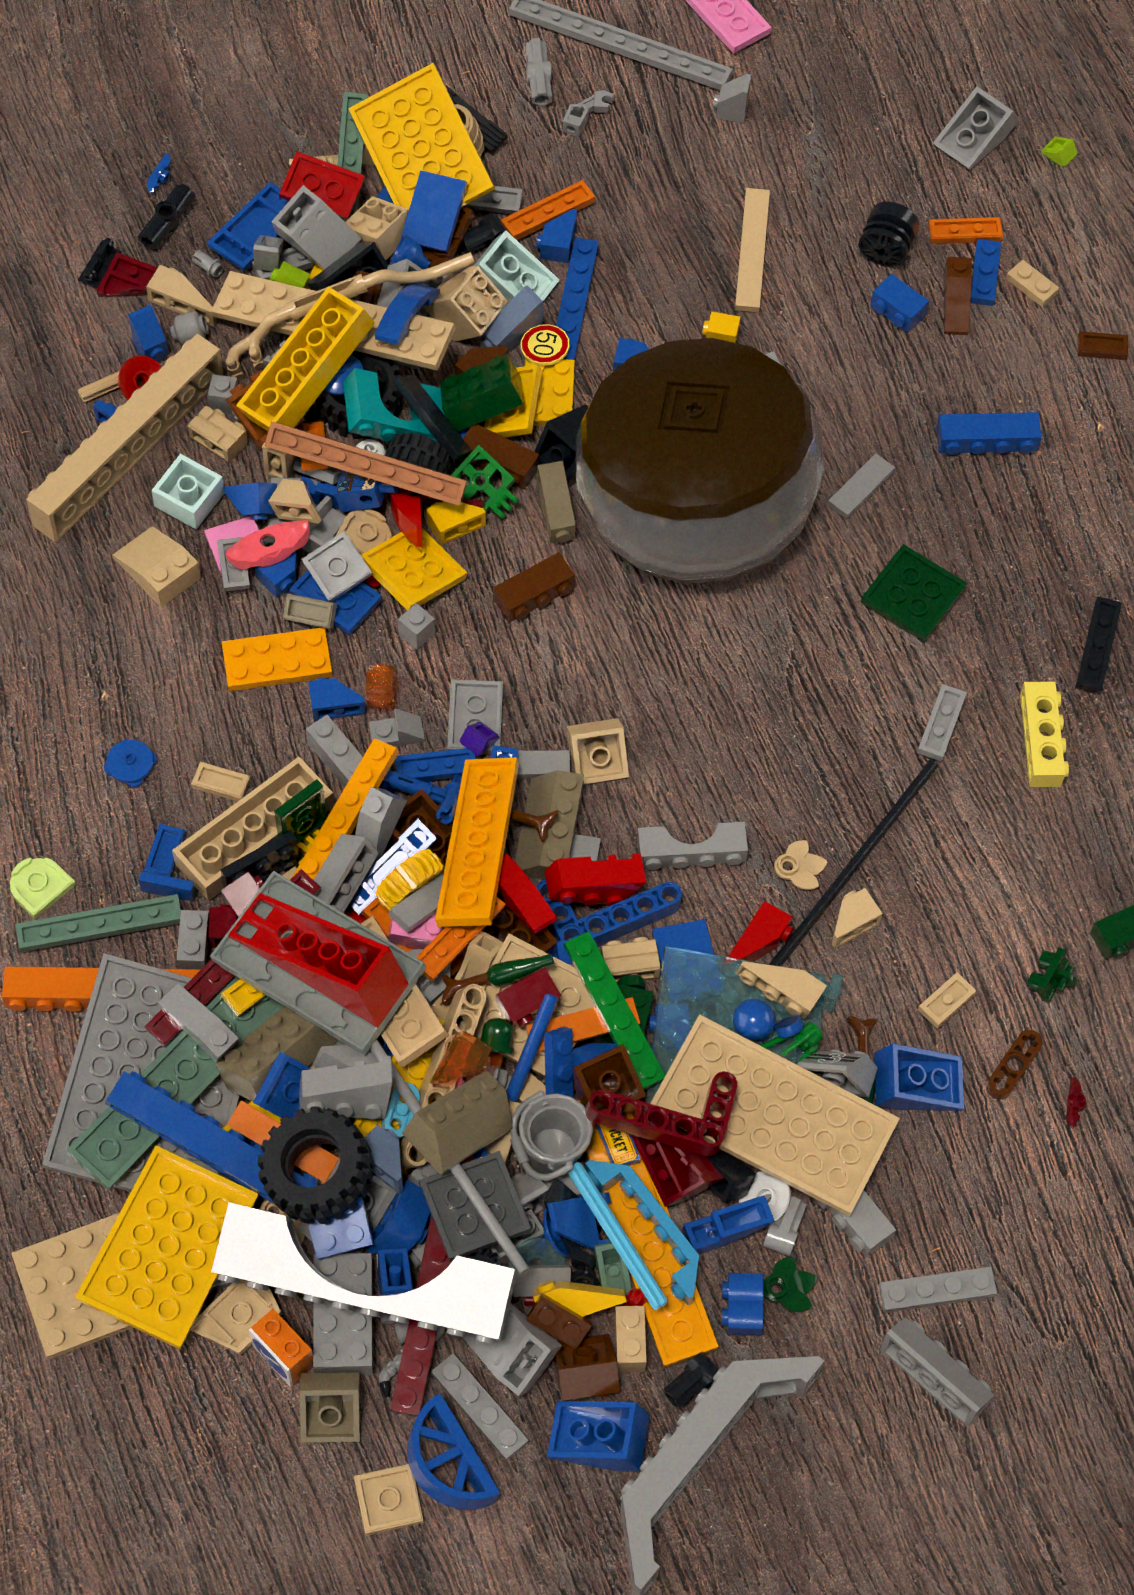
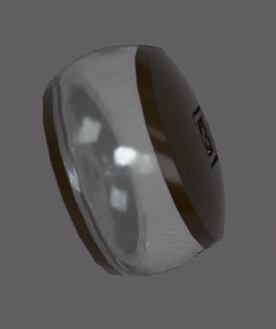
(699, 460)

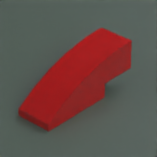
(407, 515)
(523, 897)

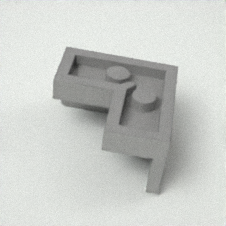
(327, 528)

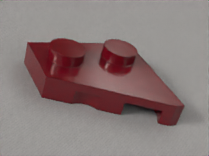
(125, 277)

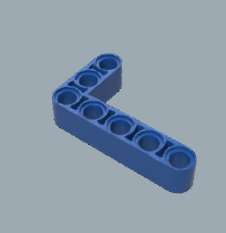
(605, 918)

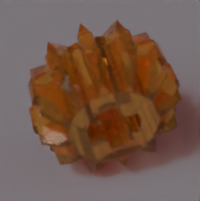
(380, 685)

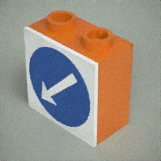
(281, 1347)

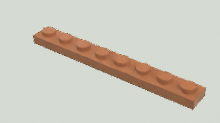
(366, 463)

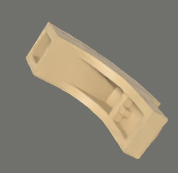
(477, 961)

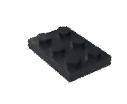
(275, 856)

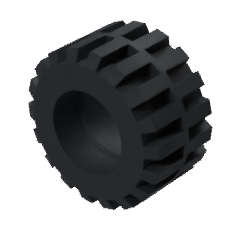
(419, 451)

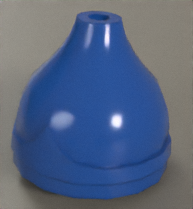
(410, 250)

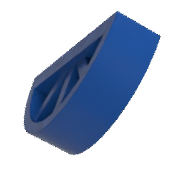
(460, 1448)

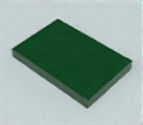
(302, 812)

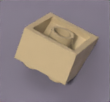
(598, 750)

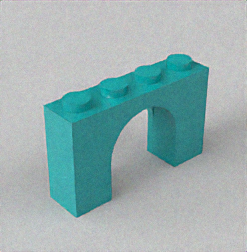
(368, 414)

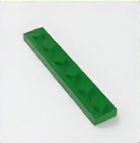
(613, 1008)

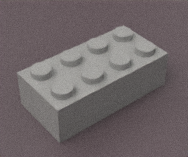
(339, 1335)

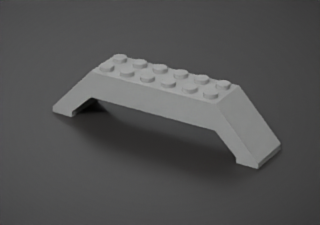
(693, 1443)

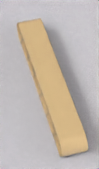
(470, 1015)

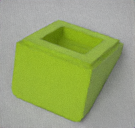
(1060, 150)

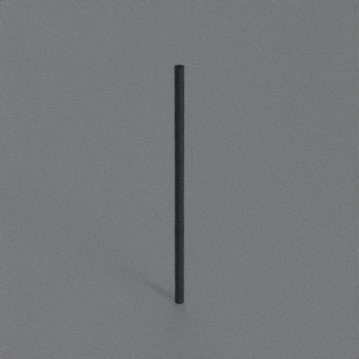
(854, 863)

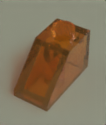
(462, 1058)

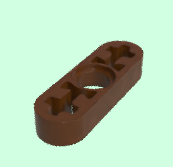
(1014, 1076)

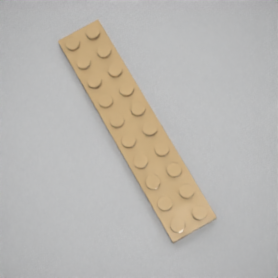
(251, 298)

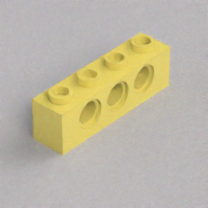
(1041, 770)

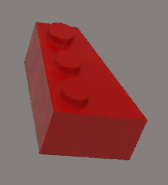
(594, 881)

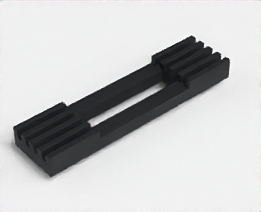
(492, 134)

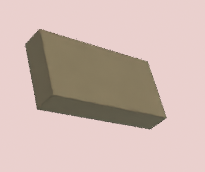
(309, 611)

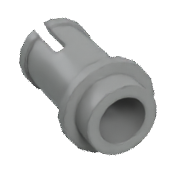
(212, 266)

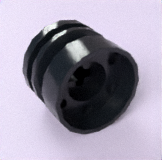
(888, 234)

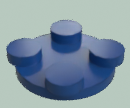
(130, 762)

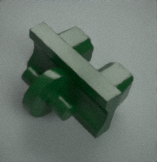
(1057, 975)

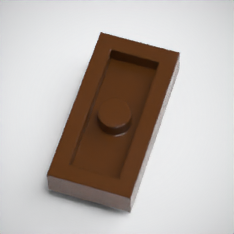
(559, 1321)

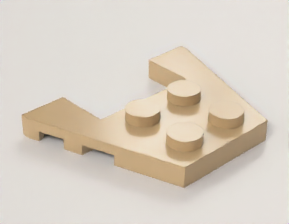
(233, 1314)

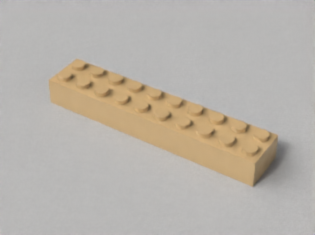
(124, 438)

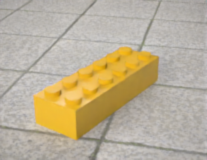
(306, 361)

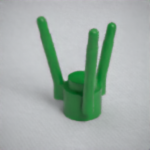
(805, 1039)

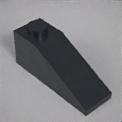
(736, 1175)

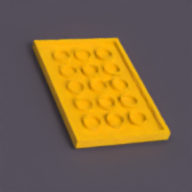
(419, 129)
(163, 1248)

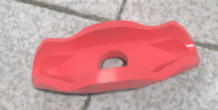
(250, 553)

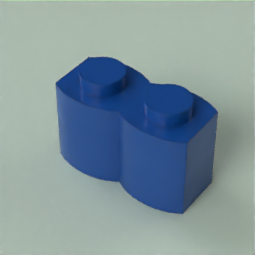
(744, 1304)

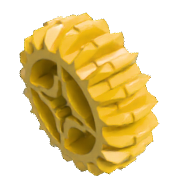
(409, 878)

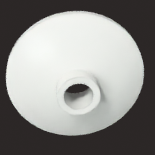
(770, 1187)

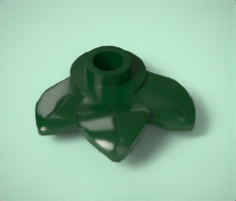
(793, 1284)

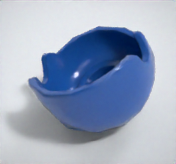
(754, 1019)

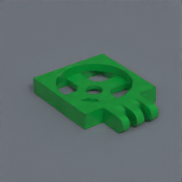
(497, 497)

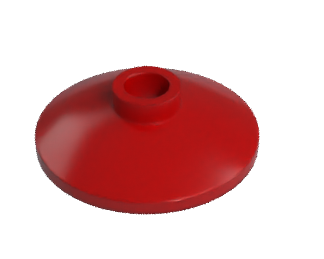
(134, 368)

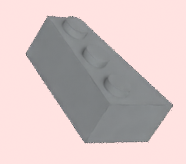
(351, 1091)

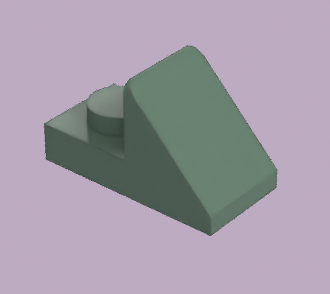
(611, 1268)

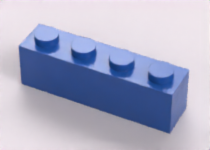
(988, 433)

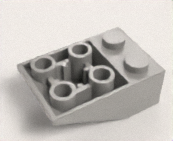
(314, 229)
(520, 1355)

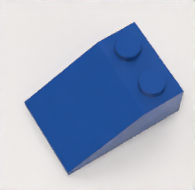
(918, 1079)
(599, 1434)

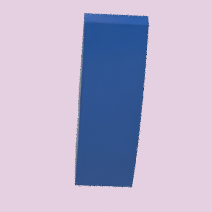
(728, 1224)

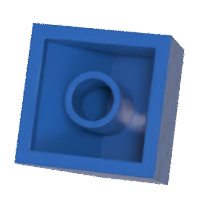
(403, 1221)

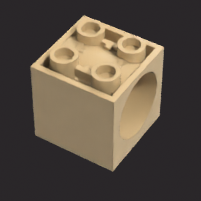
(468, 302)

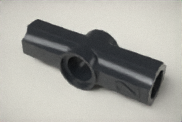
(166, 216)

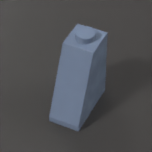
(514, 320)

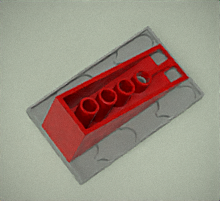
(318, 962)

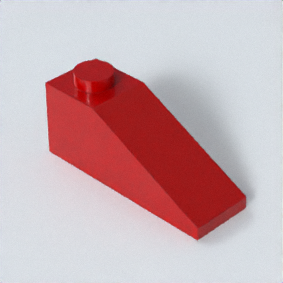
(763, 933)

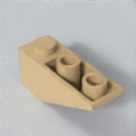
(788, 986)

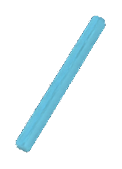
(617, 1236)

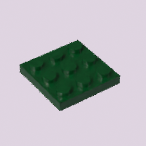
(914, 592)

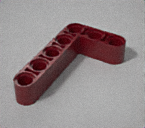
(668, 1118)

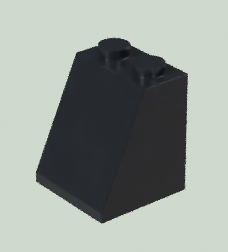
(559, 441)

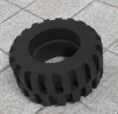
(296, 1136)

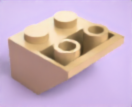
(379, 223)

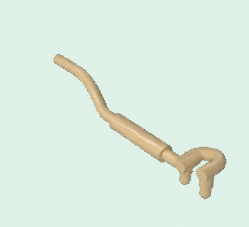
(348, 288)

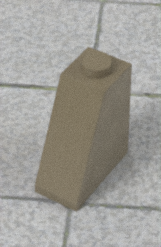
(555, 502)

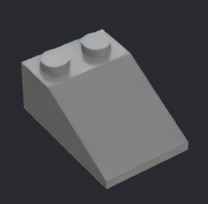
(976, 128)

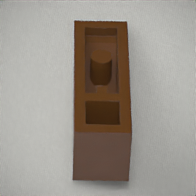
(957, 295)

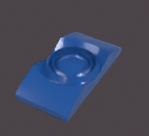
(238, 235)

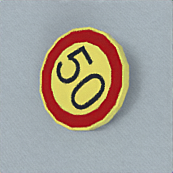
(545, 345)

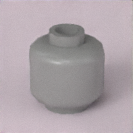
(188, 325)

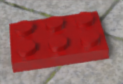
(329, 182)

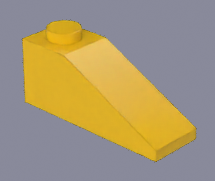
(581, 1298)

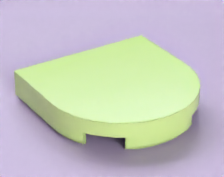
(39, 884)

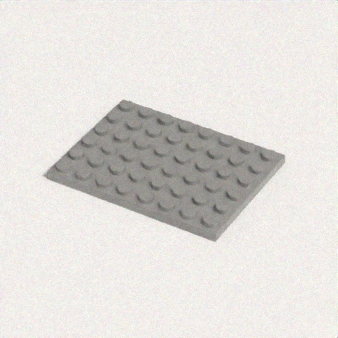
(116, 1042)

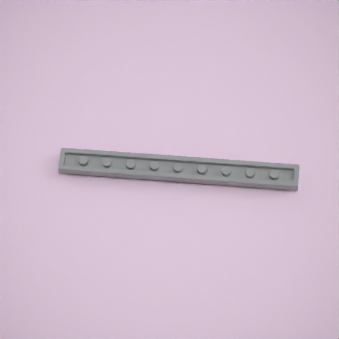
(622, 42)

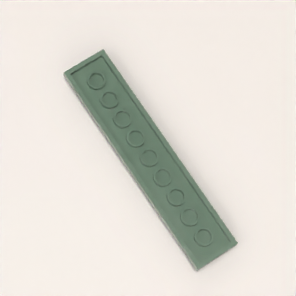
(182, 1069)

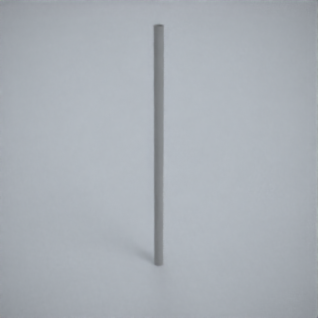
(459, 1173)

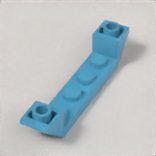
(608, 1174)

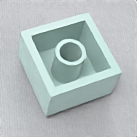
(188, 491)

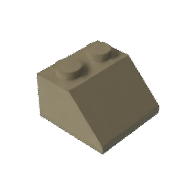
(330, 1407)

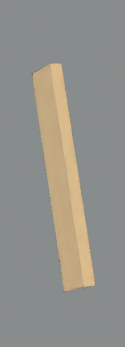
(752, 250)

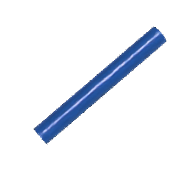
(531, 1047)

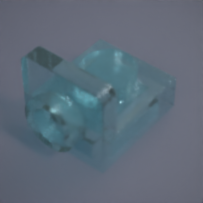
(831, 992)

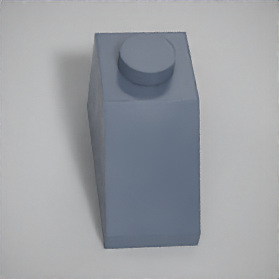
(386, 1157)

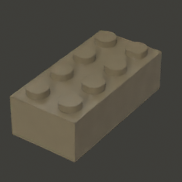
(251, 1060)

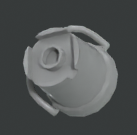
(551, 1134)

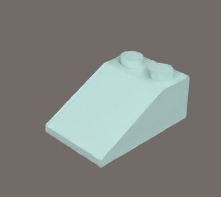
(514, 267)

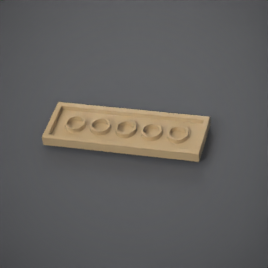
(414, 1024)

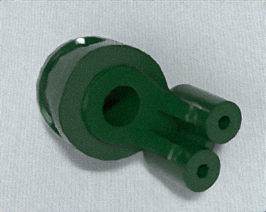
(498, 1035)

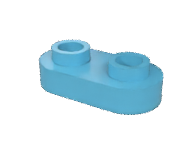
(398, 1111)

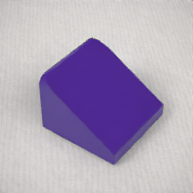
(478, 738)

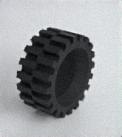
(335, 413)

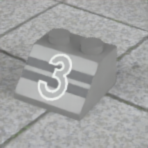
(849, 1071)

